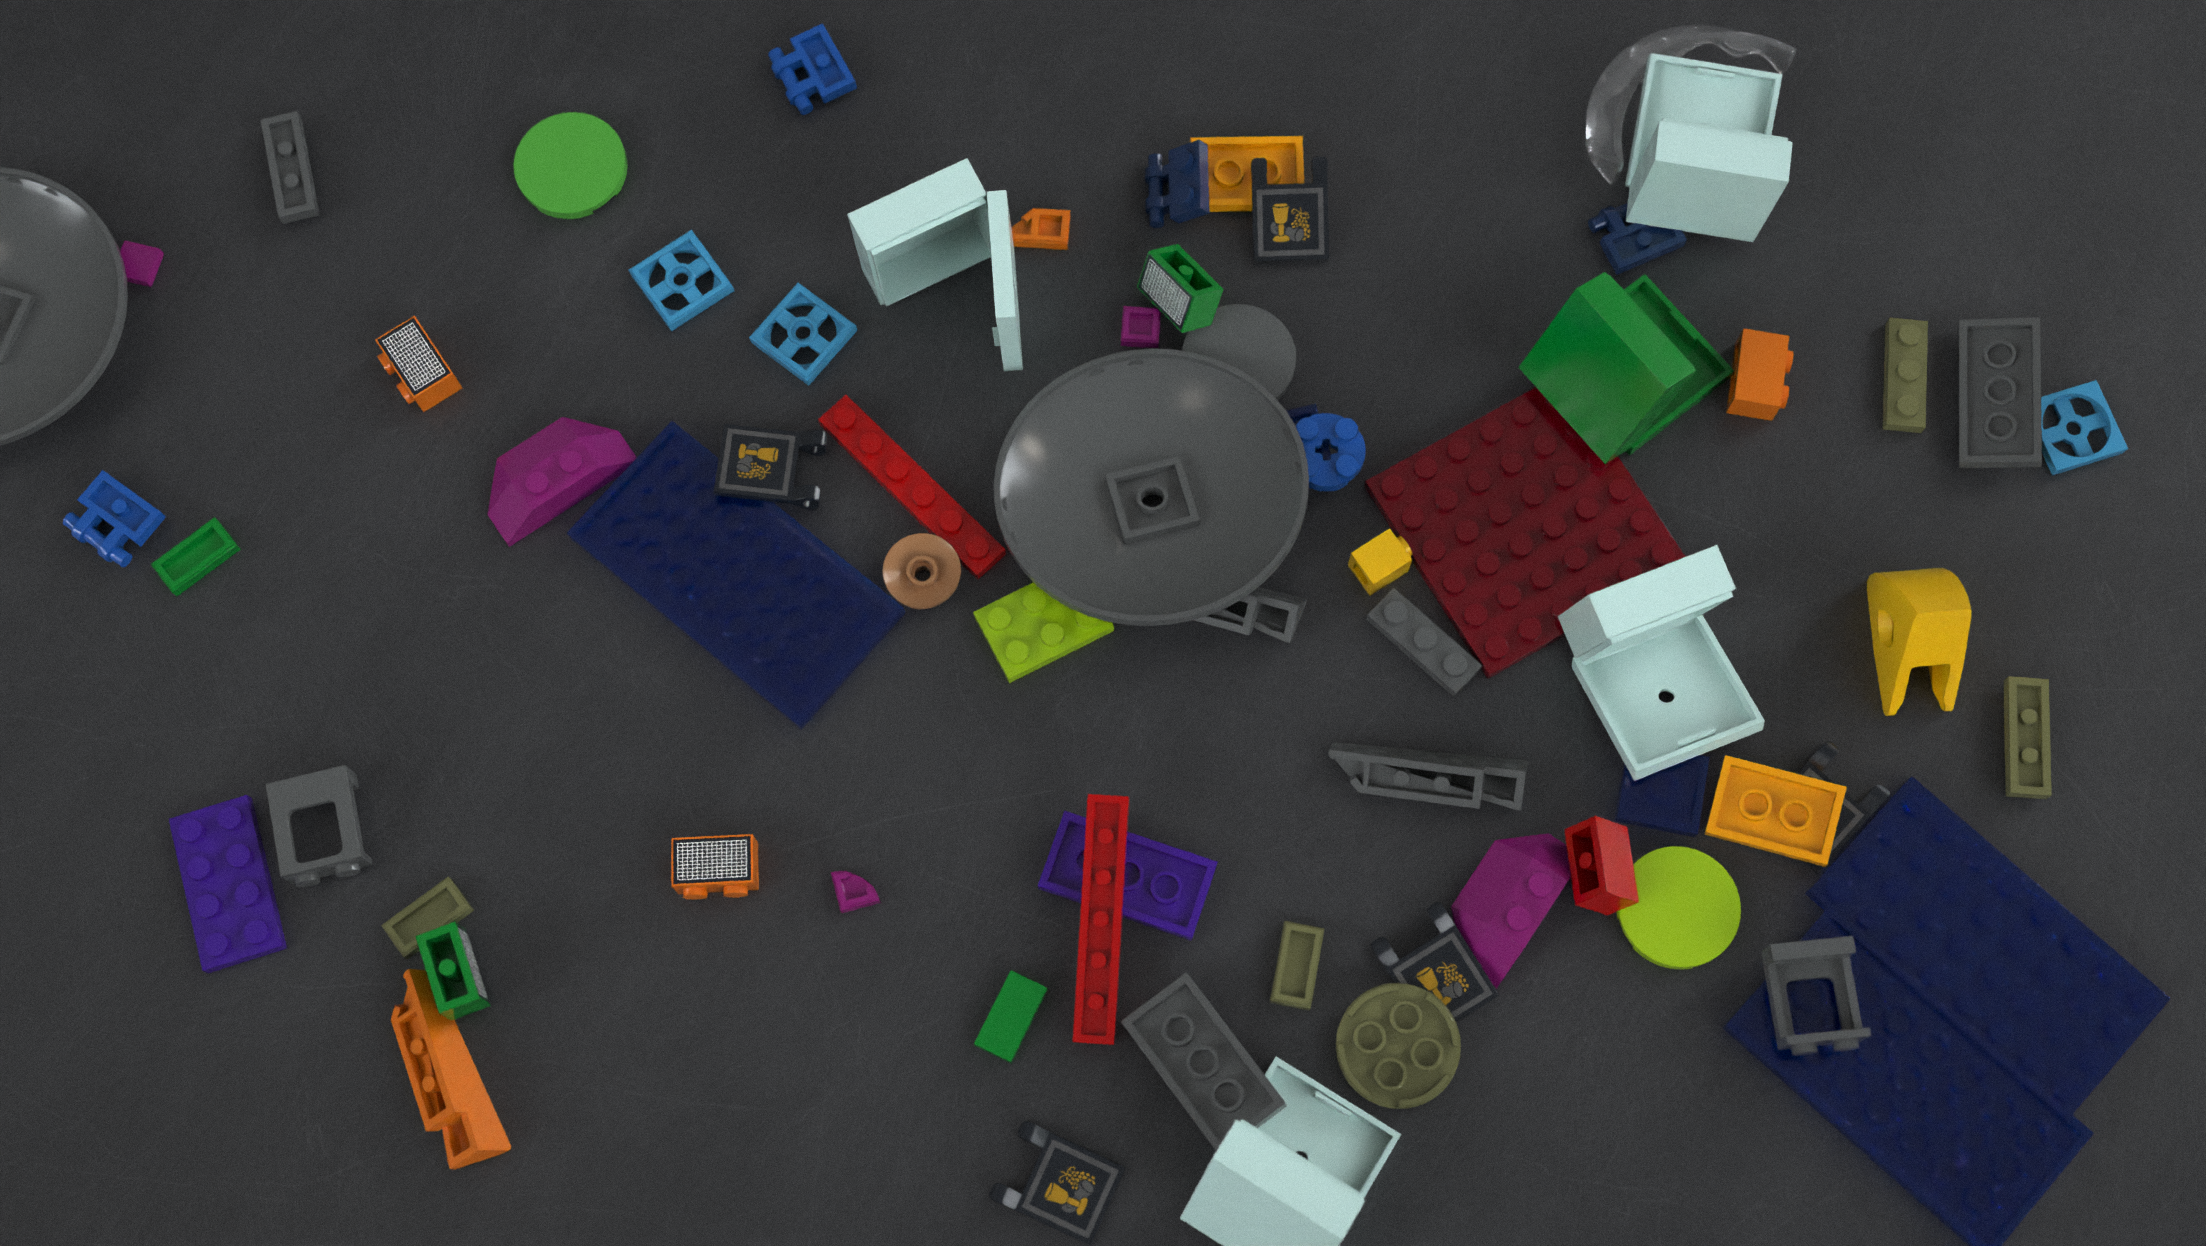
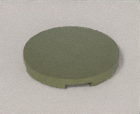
(1398, 1045)

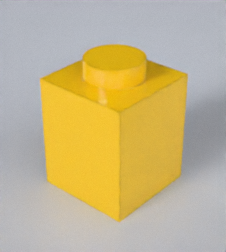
(1380, 561)

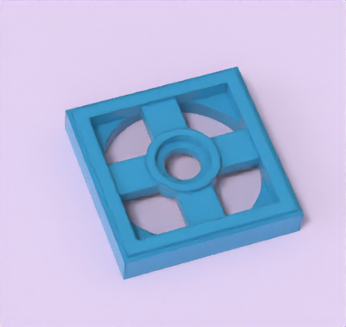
(697, 302)
(827, 350)
(2103, 418)

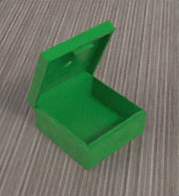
(1622, 364)

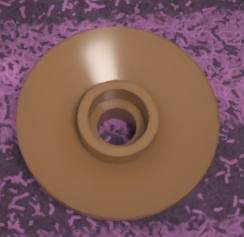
(920, 553)

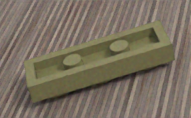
(1905, 375)
(2027, 737)

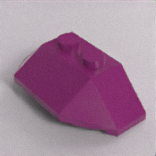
(553, 474)
(1510, 899)

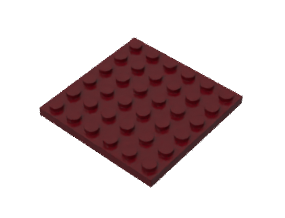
(1518, 526)

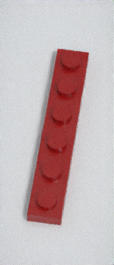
(911, 486)
(1101, 919)

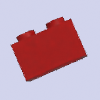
(1601, 865)

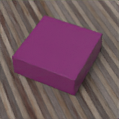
(141, 262)
(1140, 327)

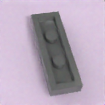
(289, 167)
(1423, 642)

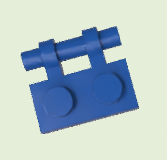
(822, 63)
(120, 508)

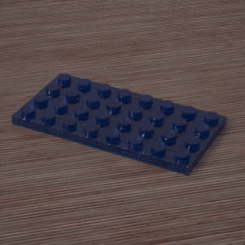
(736, 576)
(1990, 944)
(1920, 1093)

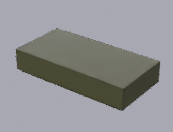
(432, 910)
(1297, 965)

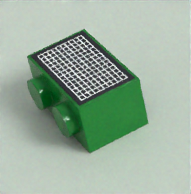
(1180, 288)
(452, 971)

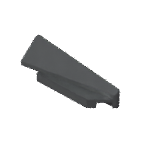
(1263, 610)
(1432, 775)

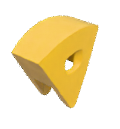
(1918, 622)

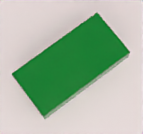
(195, 556)
(1010, 1016)

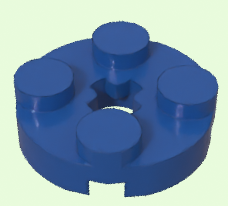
(1342, 436)

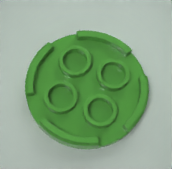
(570, 165)

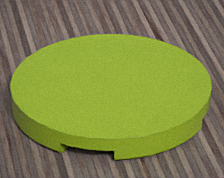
(1684, 908)

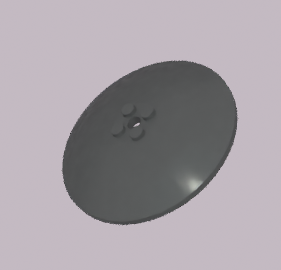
(57, 301)
(1141, 428)

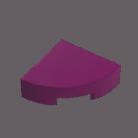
(853, 891)

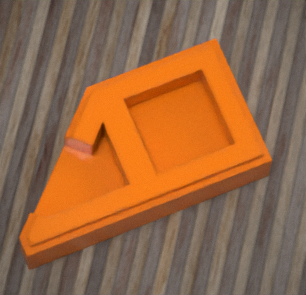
(1043, 229)

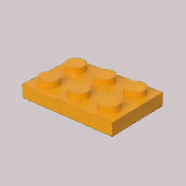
(1231, 167)
(1775, 810)

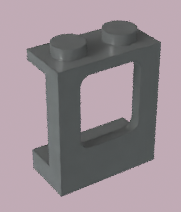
(310, 790)
(1808, 961)

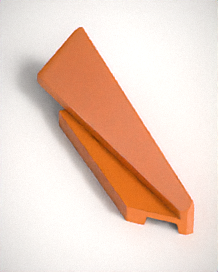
(445, 1077)

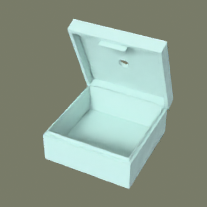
(1706, 149)
(936, 232)
(1653, 640)
(1271, 1195)

